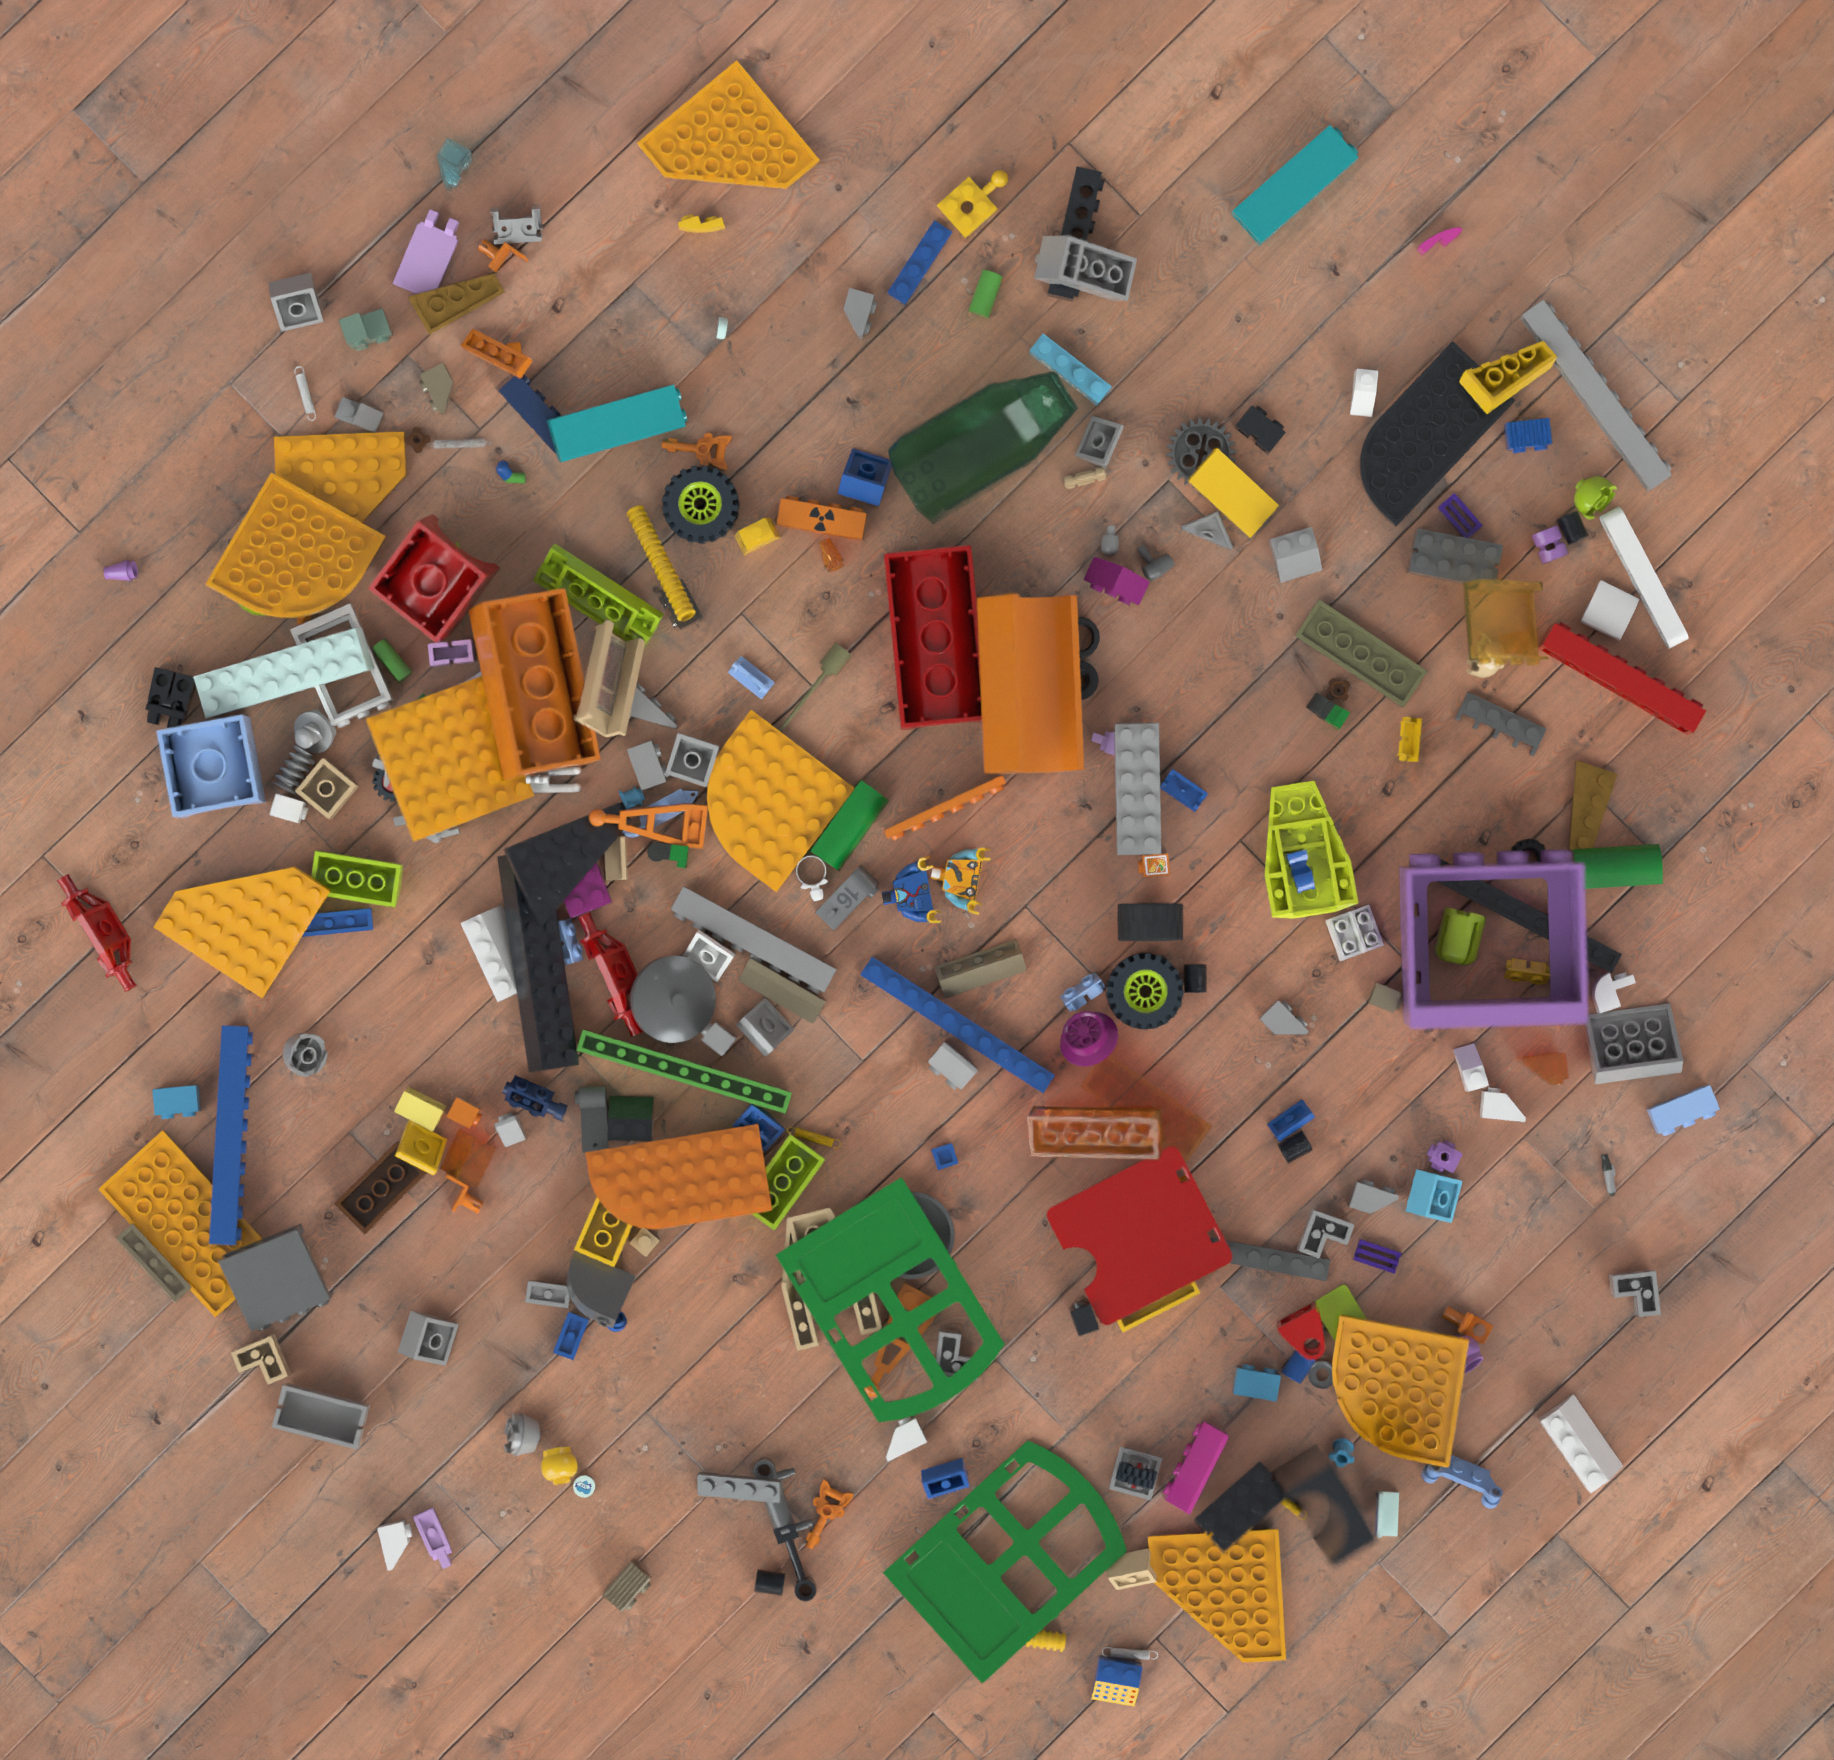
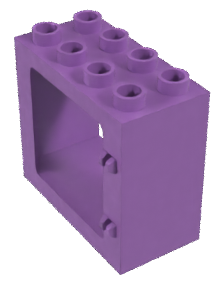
(1566, 942)

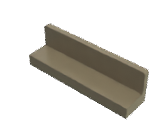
(980, 968)
(781, 990)
(153, 1263)

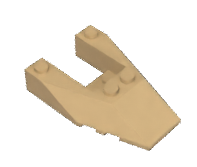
(799, 1314)

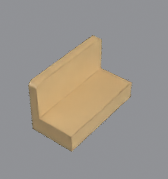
(616, 860)
(1132, 1570)

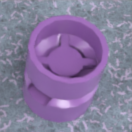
(1547, 537)

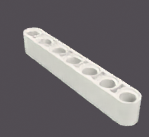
(1643, 577)

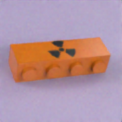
(822, 519)

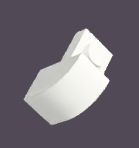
(1604, 991)

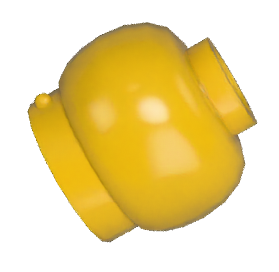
(559, 1465)

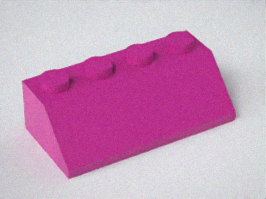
(1196, 1466)

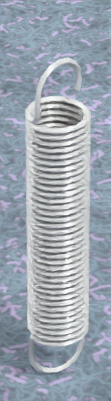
(305, 393)
(1130, 1653)

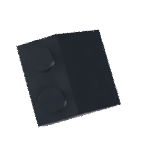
(630, 1118)

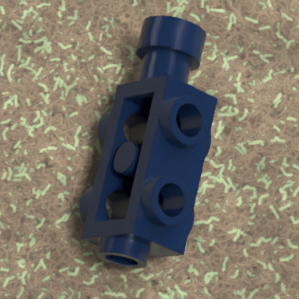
(531, 1097)

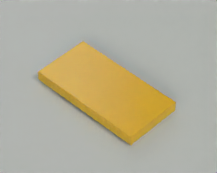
(1233, 492)

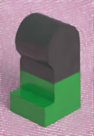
(1327, 711)
(660, 851)

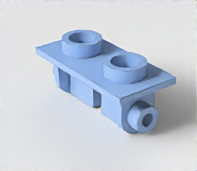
(751, 677)
(571, 949)
(1089, 985)

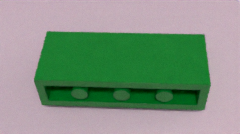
(850, 825)
(1620, 865)

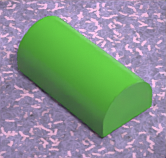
(985, 293)
(392, 660)

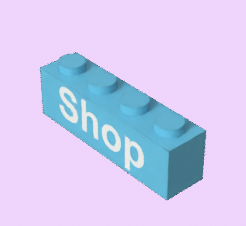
(1070, 369)

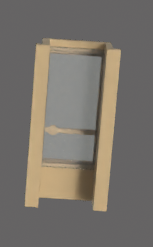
(610, 682)

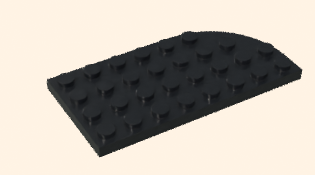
(1423, 435)

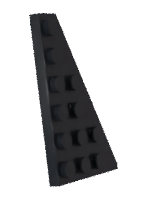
(558, 860)

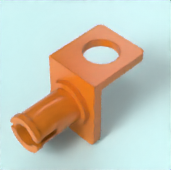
(498, 255)
(463, 1197)
(1466, 1324)

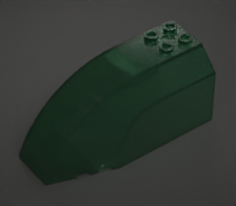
(979, 442)

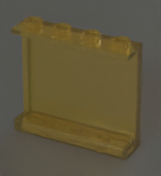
(1502, 620)

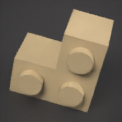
(267, 1355)

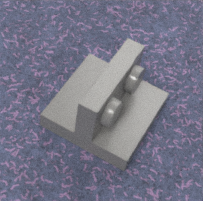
(765, 1027)

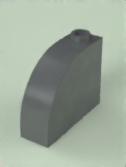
(598, 1288)

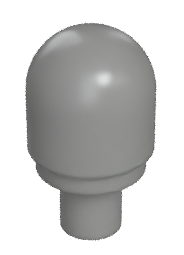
(1110, 542)

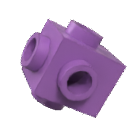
(1451, 1160)

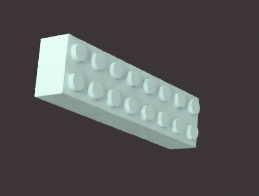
(283, 672)

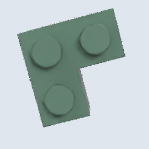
(365, 329)

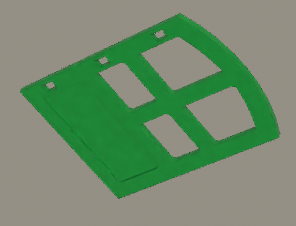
(862, 1256)
(966, 1596)

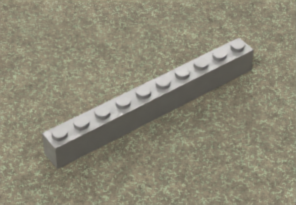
(1596, 396)

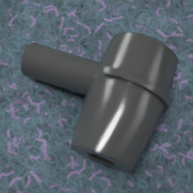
(1155, 567)

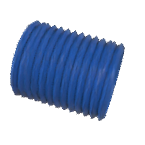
(1297, 1367)

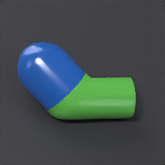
(507, 475)

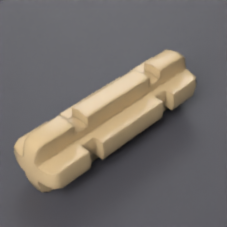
(1084, 478)

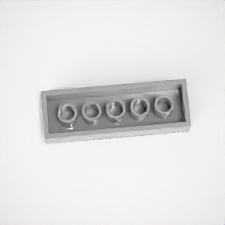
(1137, 788)

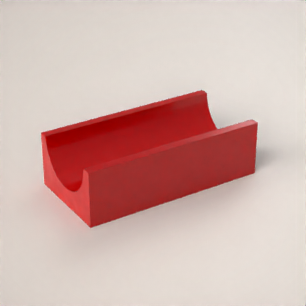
(935, 636)

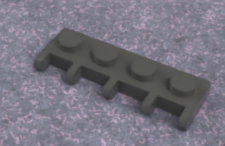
(1501, 721)

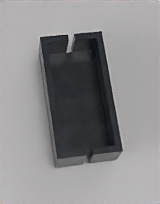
(1241, 1507)

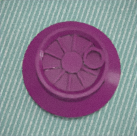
(1088, 1038)

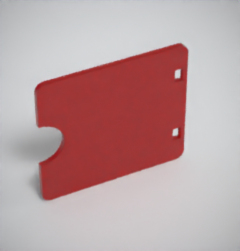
(1142, 1233)

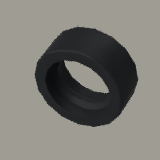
(1095, 637)

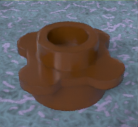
(418, 446)
(1343, 685)

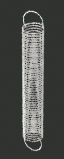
(461, 444)

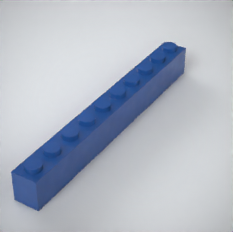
(957, 1025)
(229, 1135)

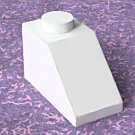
(1363, 392)
(289, 808)
(1470, 1067)
(1499, 1106)
(905, 1438)
(394, 1540)

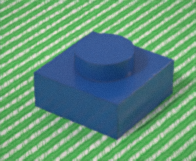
(944, 1156)

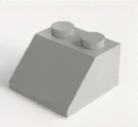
(295, 302)
(1295, 554)
(952, 1066)
(428, 1338)

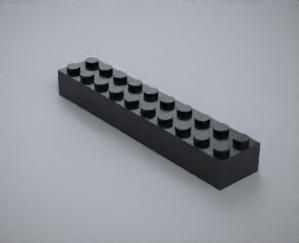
(538, 980)

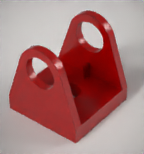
(1301, 1326)

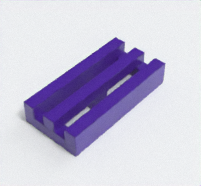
(1478, 525)
(1394, 1262)

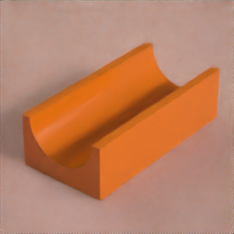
(533, 682)
(1030, 684)

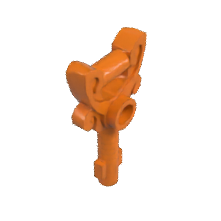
(702, 449)
(827, 1510)

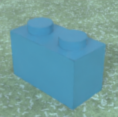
(176, 1100)
(1256, 1383)

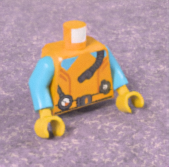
(962, 877)

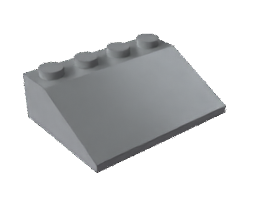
(1633, 1044)

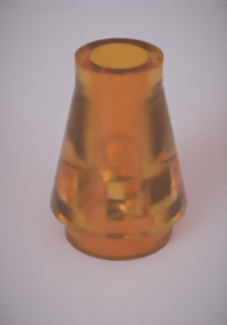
(831, 557)

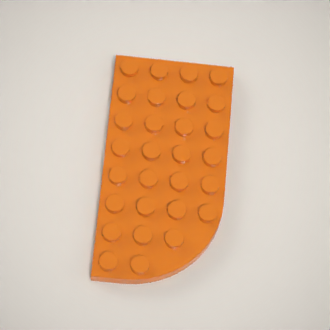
(683, 1178)

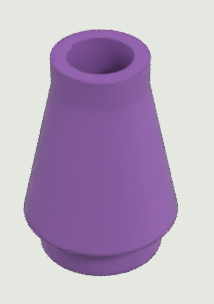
(125, 570)

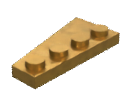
(450, 302)
(1590, 799)

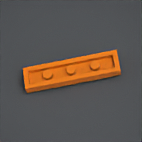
(496, 353)

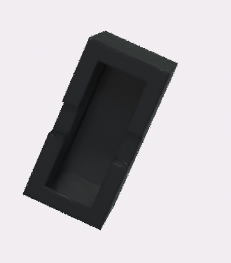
(1260, 428)
(1083, 1317)

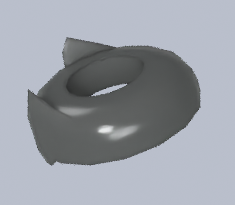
(1313, 1378)

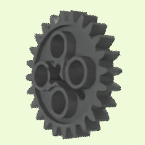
(1181, 448)

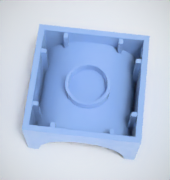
(211, 766)

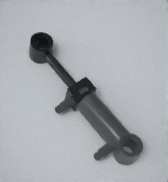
(786, 1528)

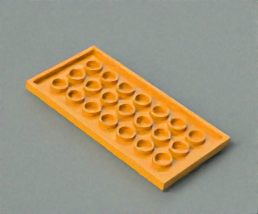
(172, 1208)

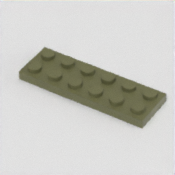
(1361, 653)

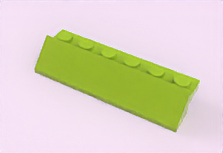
(598, 595)

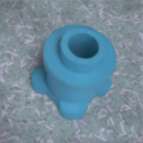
(632, 797)
(1342, 1452)

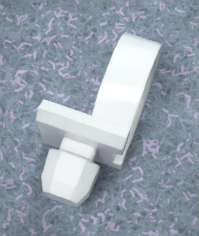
(816, 893)

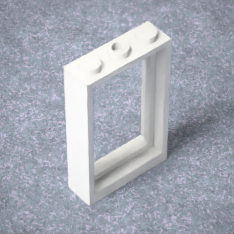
(363, 710)

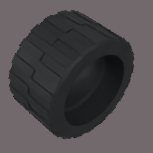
(1150, 922)

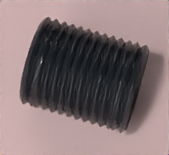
(1572, 527)
(1195, 978)
(1295, 1147)
(769, 1582)

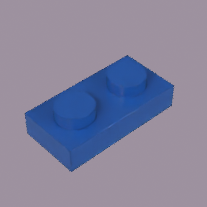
(1290, 1120)
(571, 1335)

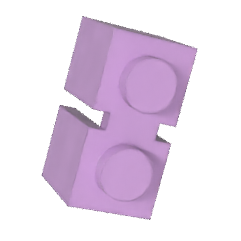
(442, 655)

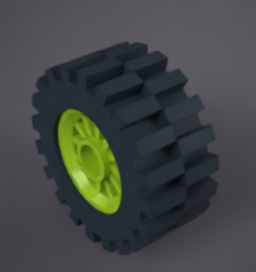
(712, 527)
(1126, 1009)

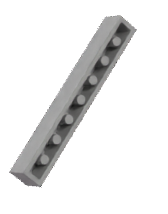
(753, 939)

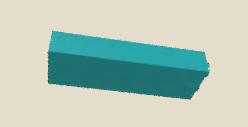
(1295, 184)
(617, 423)

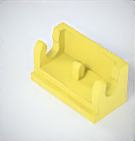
(420, 1108)

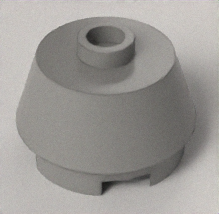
(522, 1434)

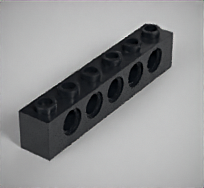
(1083, 179)

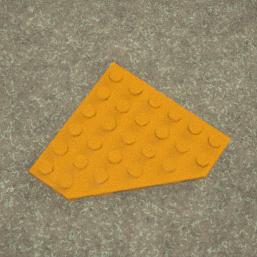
(729, 137)
(344, 469)
(245, 923)
(1227, 1593)

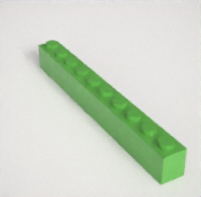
(684, 1071)

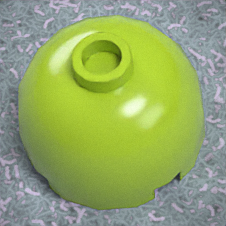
(1593, 495)

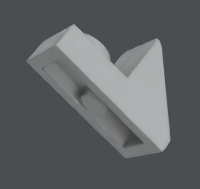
(359, 415)

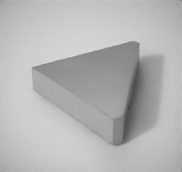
(1211, 529)

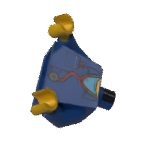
(913, 893)

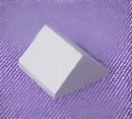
(709, 954)

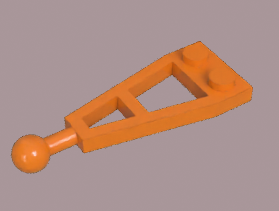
(692, 828)
(910, 1298)

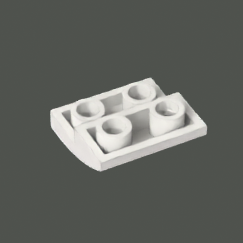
(1609, 610)
(1354, 932)

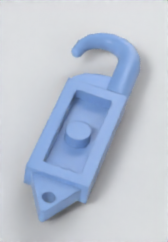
(675, 798)

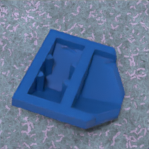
(768, 1126)

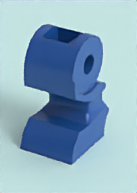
(1300, 871)

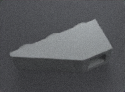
(649, 710)

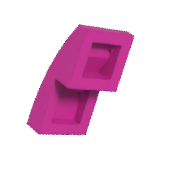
(1443, 237)

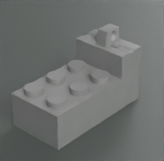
(1085, 267)

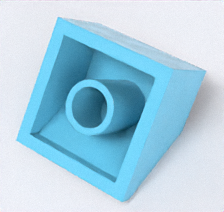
(1433, 1196)

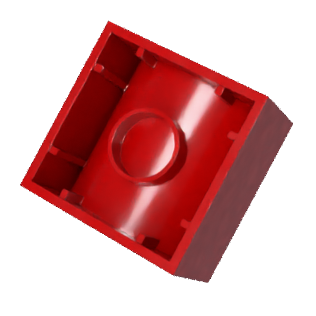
(432, 580)

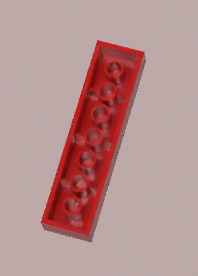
(1621, 678)

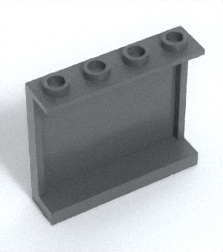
(275, 1278)

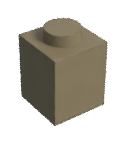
(1385, 998)

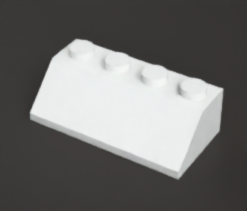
(491, 945)
(1581, 1443)

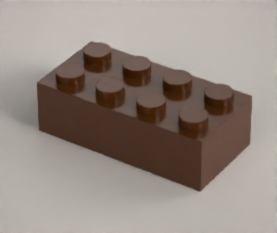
(379, 1190)

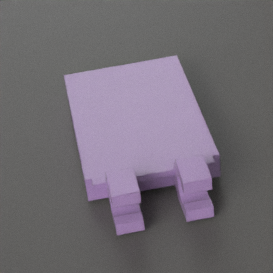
(427, 255)

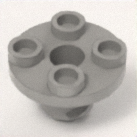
(314, 731)

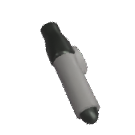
(1609, 1173)

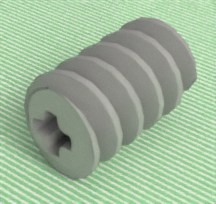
(294, 769)

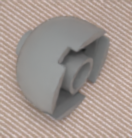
(304, 1054)

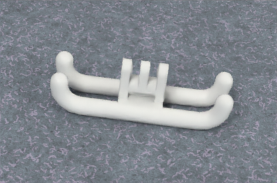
(541, 781)

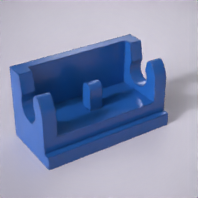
(1183, 790)

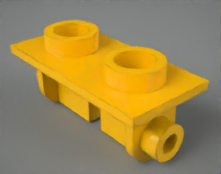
(1411, 736)
(1536, 974)

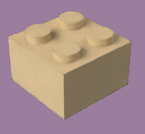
(327, 788)

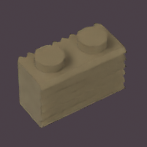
(627, 1586)

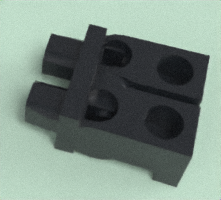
(170, 696)

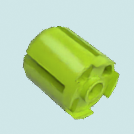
(1459, 936)

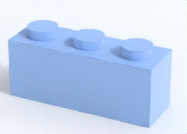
(1683, 1110)

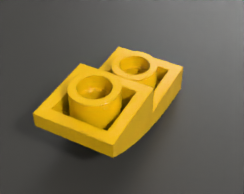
(692, 224)

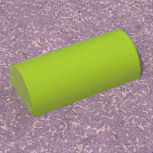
(358, 878)
(788, 1177)

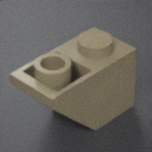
(439, 385)

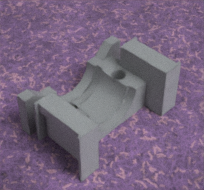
(517, 228)

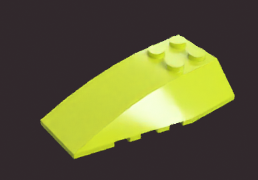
(1302, 823)

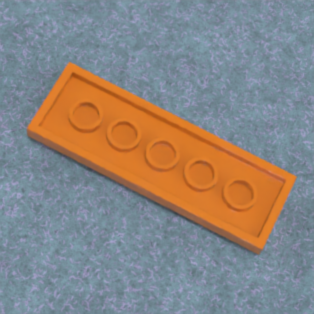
(954, 804)

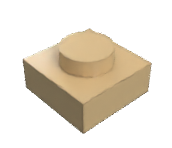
(644, 1241)

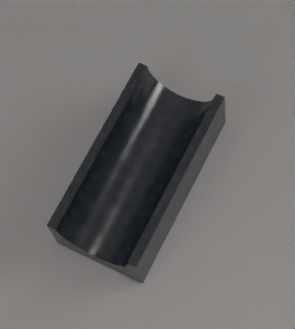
(1347, 1528)

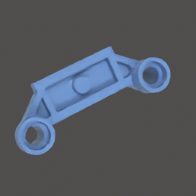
(1468, 1475)

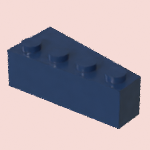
(529, 405)

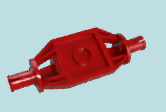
(102, 929)
(615, 967)

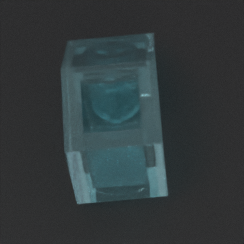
(452, 160)

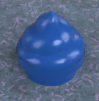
(620, 1323)

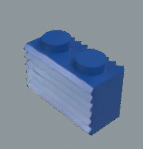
(1528, 434)
(945, 1478)

